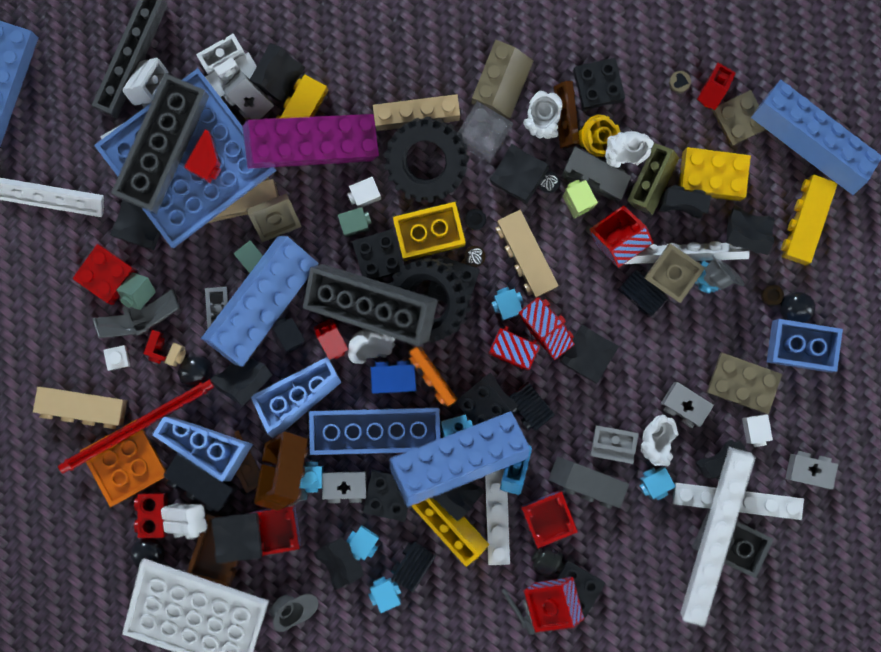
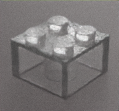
(485, 131)

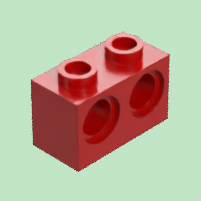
(145, 514)

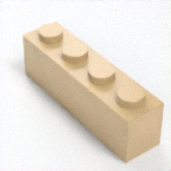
(396, 114)
(261, 193)
(526, 253)
(80, 406)

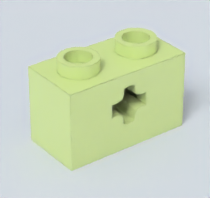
(579, 198)

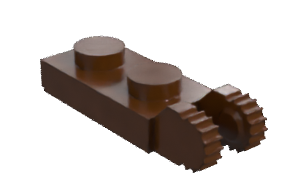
(248, 470)

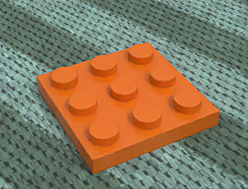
(432, 376)
(126, 467)

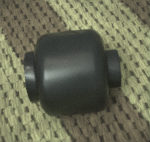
(547, 561)

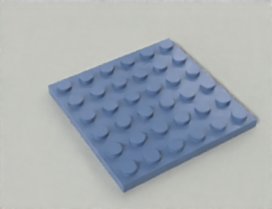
(189, 199)

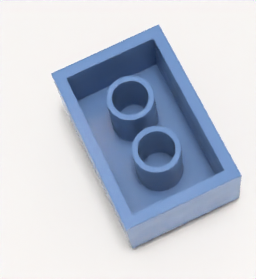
(804, 345)

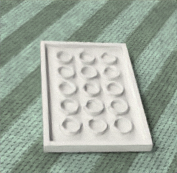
(191, 612)

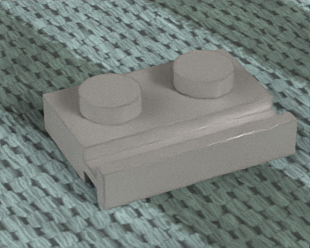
(614, 444)

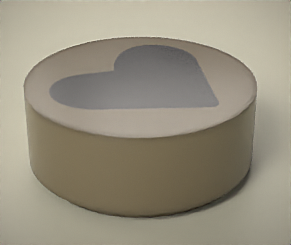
(680, 82)

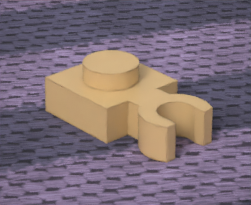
(175, 355)

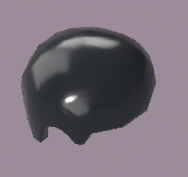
(797, 307)
(194, 370)
(147, 549)

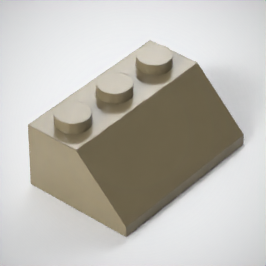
(502, 79)

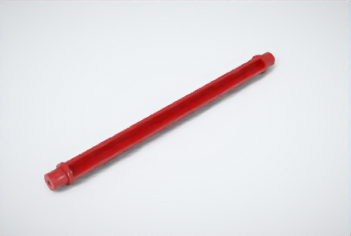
(135, 427)

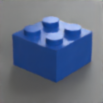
(393, 378)

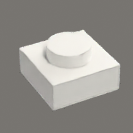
(227, 69)
(116, 358)

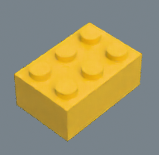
(715, 172)
(429, 231)

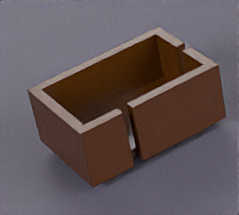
(281, 485)
(204, 558)

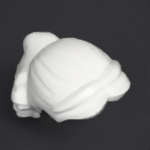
(544, 115)
(628, 148)
(369, 345)
(658, 440)

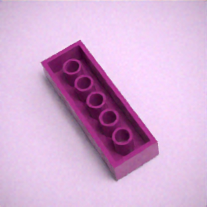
(310, 140)

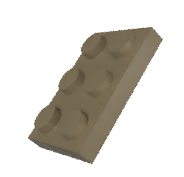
(744, 383)

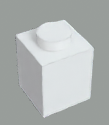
(364, 193)
(757, 430)

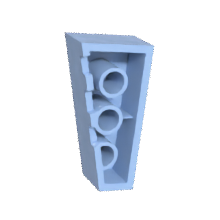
(294, 396)
(206, 448)

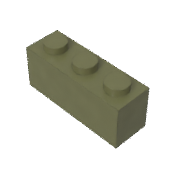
(653, 179)

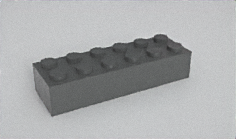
(160, 143)
(370, 304)

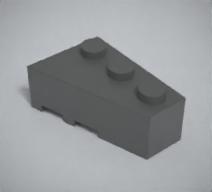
(600, 176)
(589, 483)

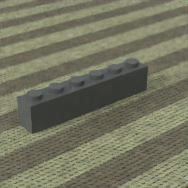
(128, 54)

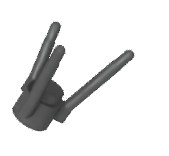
(527, 622)

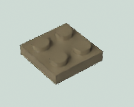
(736, 118)
(274, 217)
(674, 272)

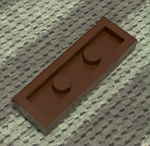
(568, 119)

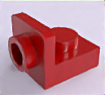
(154, 344)

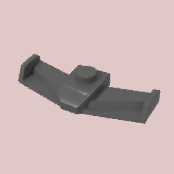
(136, 320)

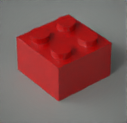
(103, 274)

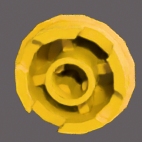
(595, 132)

